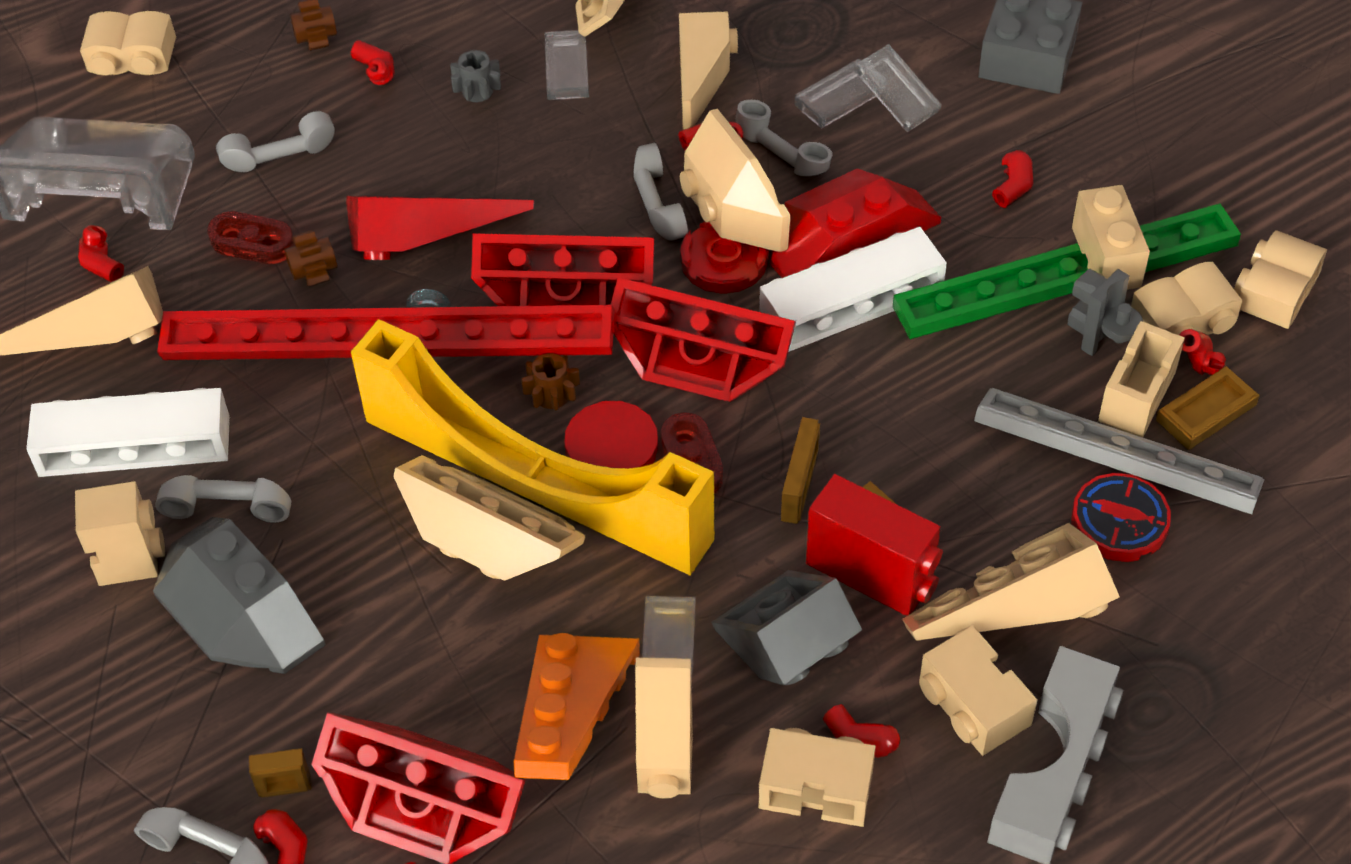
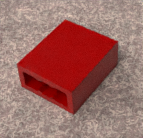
(873, 545)

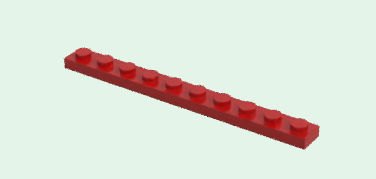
(337, 331)

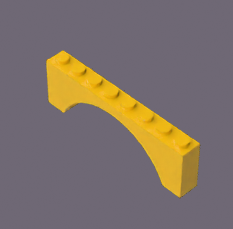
(651, 508)

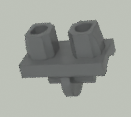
(1102, 309)

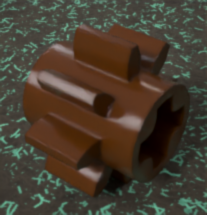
(313, 24)
(310, 258)
(550, 381)

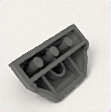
(234, 600)

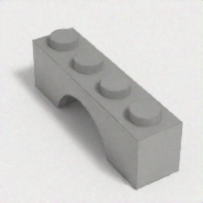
(1036, 804)

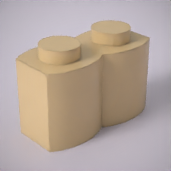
(128, 43)
(1280, 278)
(1192, 299)

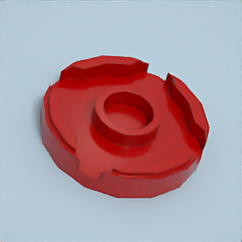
(721, 263)
(612, 436)

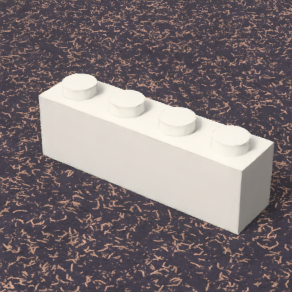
(852, 286)
(128, 432)

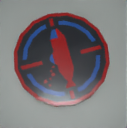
(1122, 516)

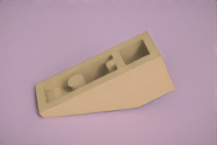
(703, 59)
(664, 726)

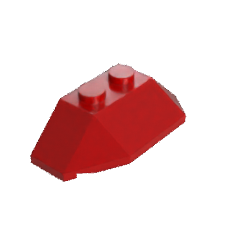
(848, 216)
(558, 267)
(697, 340)
(415, 788)

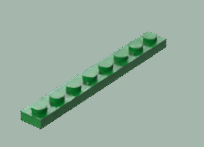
(1053, 274)

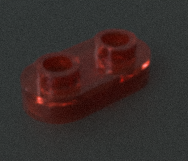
(255, 237)
(700, 448)

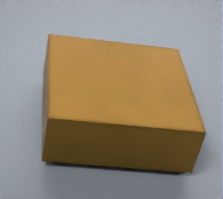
(280, 773)

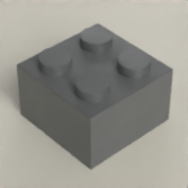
(1030, 43)

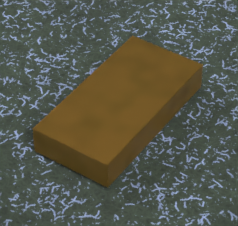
(1207, 408)
(800, 470)

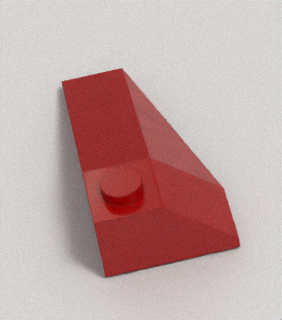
(402, 223)

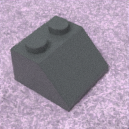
(789, 626)

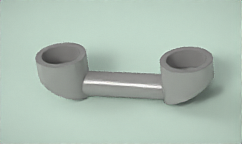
(237, 155)
(808, 160)
(666, 220)
(179, 495)
(165, 825)

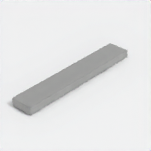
(1120, 450)

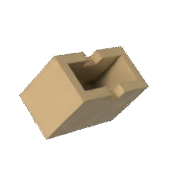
(1110, 233)
(1141, 379)
(120, 531)
(974, 693)
(817, 775)

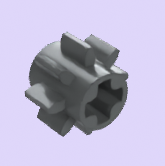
(475, 76)

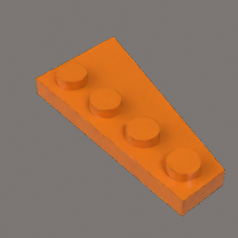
(566, 699)

